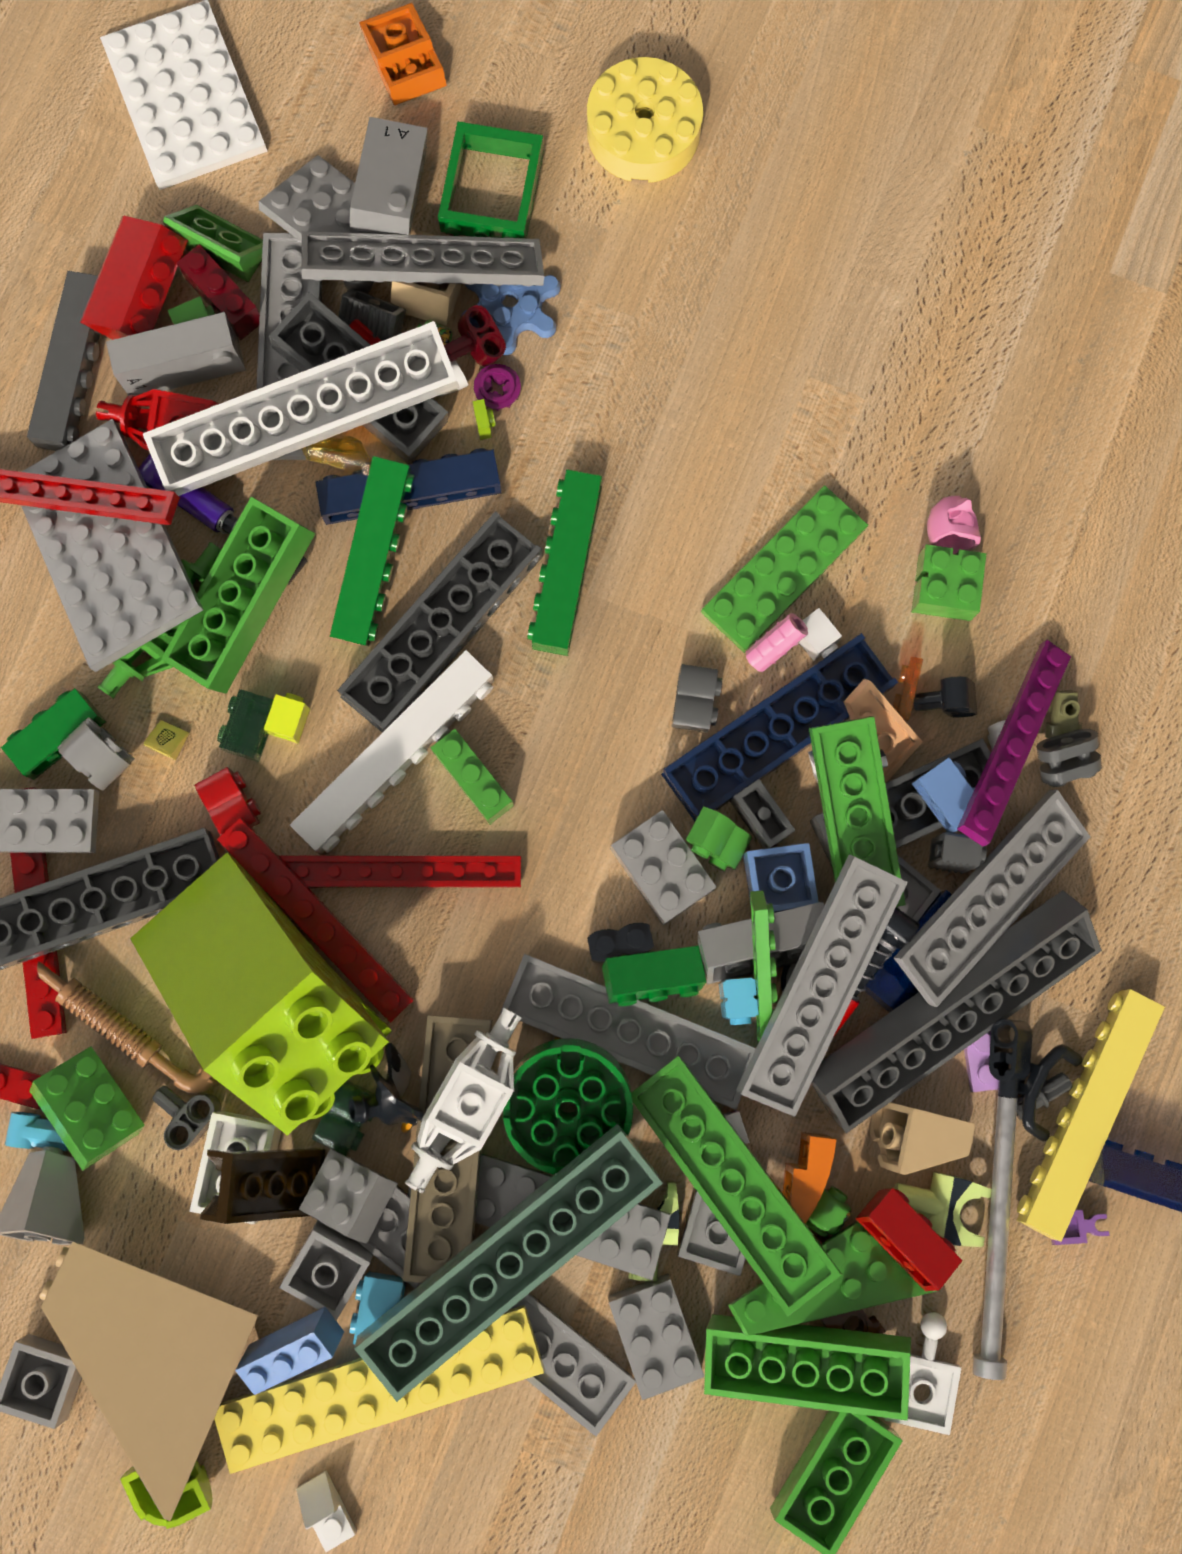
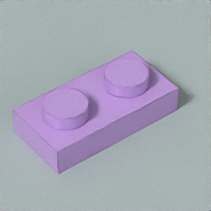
(978, 1065)

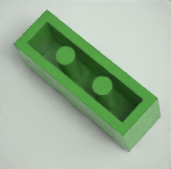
(472, 776)

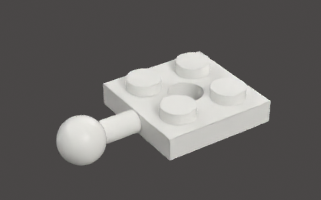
(942, 1377)

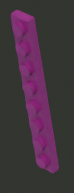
(1014, 744)

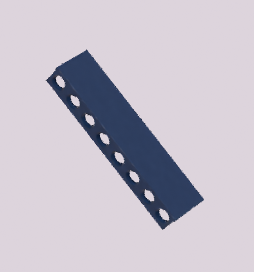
(773, 729)

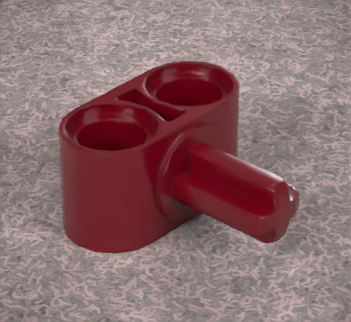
(473, 339)

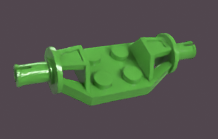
(156, 647)

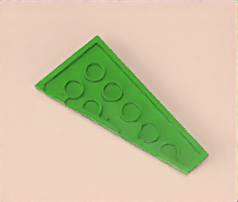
(867, 1280)

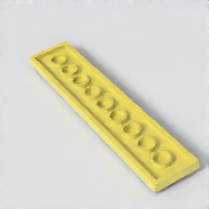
(354, 1400)

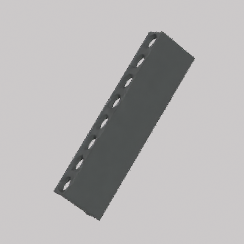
(440, 622)
(101, 897)

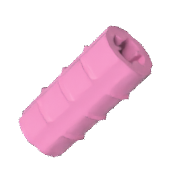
(776, 642)

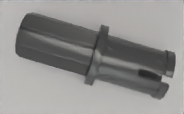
(1051, 1089)

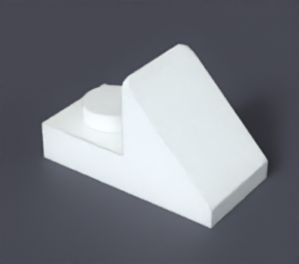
(325, 1511)

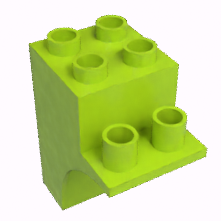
(258, 998)

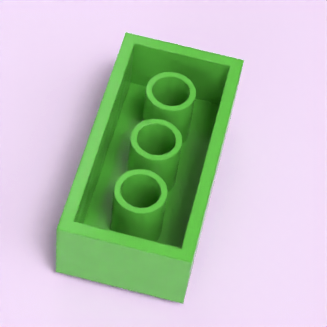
(835, 1478)

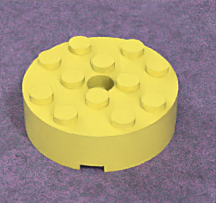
(644, 119)

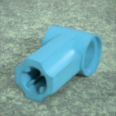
(32, 1131)

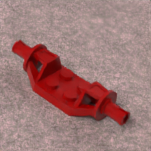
(164, 409)

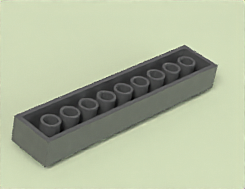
(923, 1037)

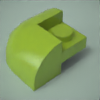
(193, 1502)

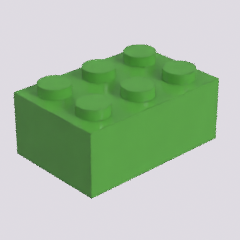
(86, 1108)

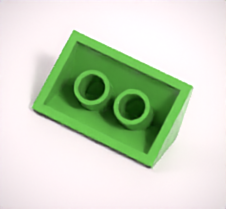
(225, 242)

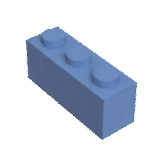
(290, 1351)

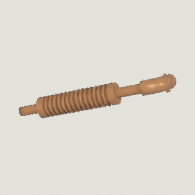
(121, 1032)

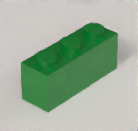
(36, 745)
(654, 975)

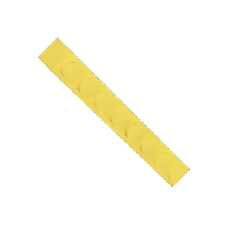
(1090, 1114)

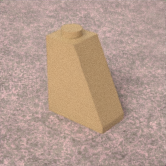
(918, 1139)

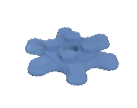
(524, 315)

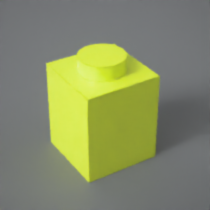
(287, 717)

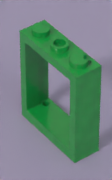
(498, 142)

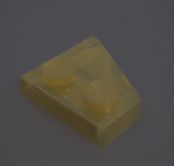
(339, 452)

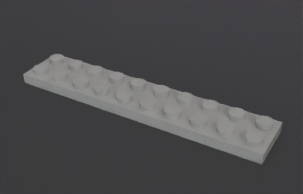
(576, 1371)

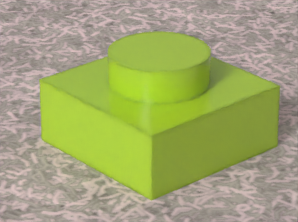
(484, 419)

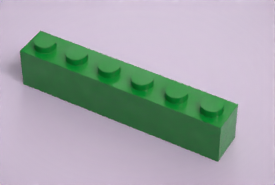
(371, 550)
(566, 562)

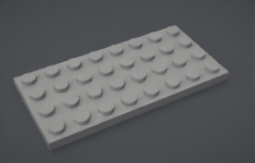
(111, 573)

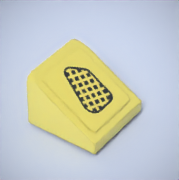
(166, 739)

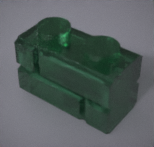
(245, 728)

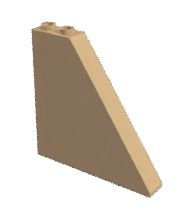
(149, 1358)

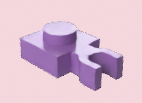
(1079, 1227)

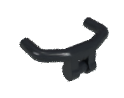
(1034, 1085)

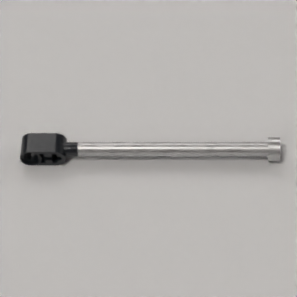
(990, 1363)

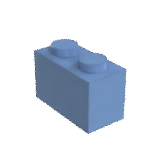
(946, 793)

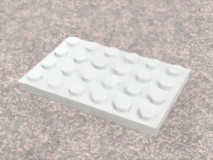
(183, 94)

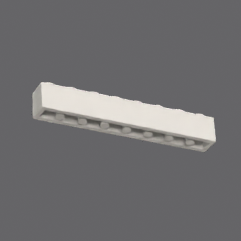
(392, 753)

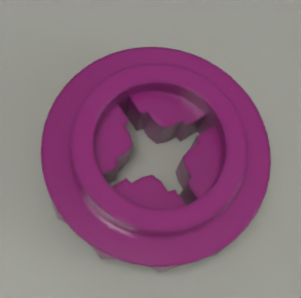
(501, 375)

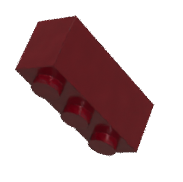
(219, 291)

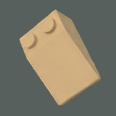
(426, 299)

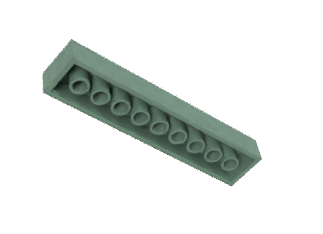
(506, 1262)

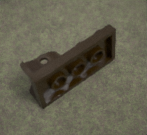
(262, 1184)

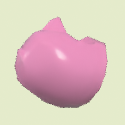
(953, 524)

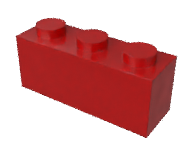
(909, 1239)

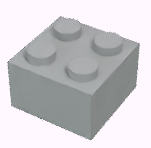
(348, 1196)
(326, 1269)
(39, 1382)

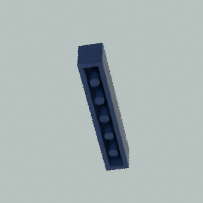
(435, 483)

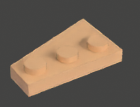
(893, 732)

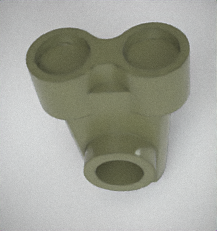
(1064, 714)

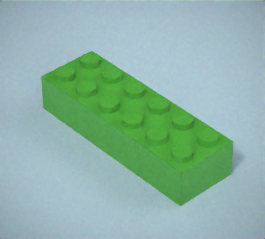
(238, 596)
(810, 1368)

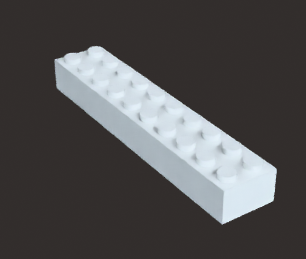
(301, 410)

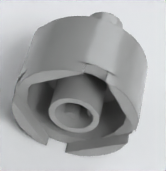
(95, 754)

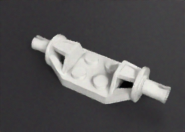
(466, 1102)

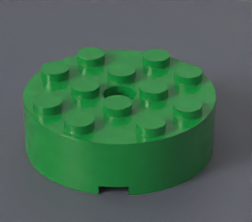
(565, 1073)

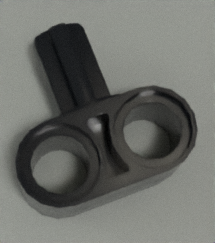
(955, 698)

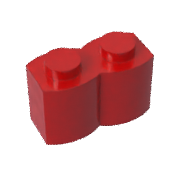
(226, 800)

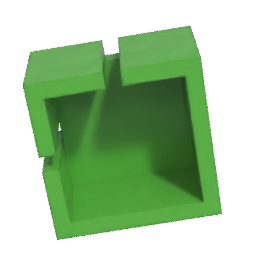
(951, 585)

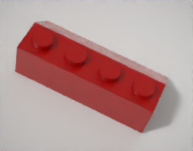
(134, 279)

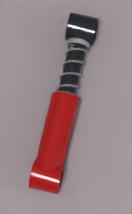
(896, 935)

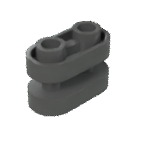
(1069, 757)

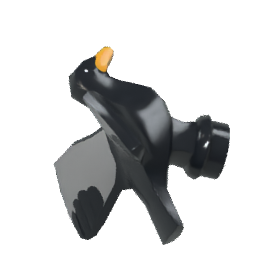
(387, 1100)

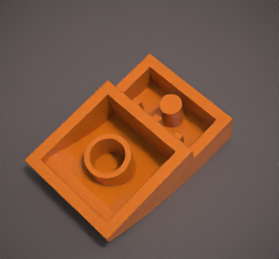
(403, 54)
(807, 1179)

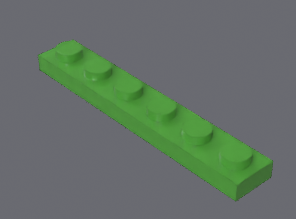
(764, 965)

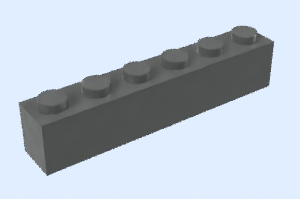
(66, 369)

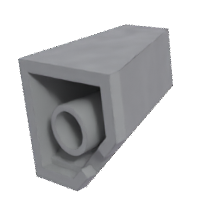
(44, 1201)

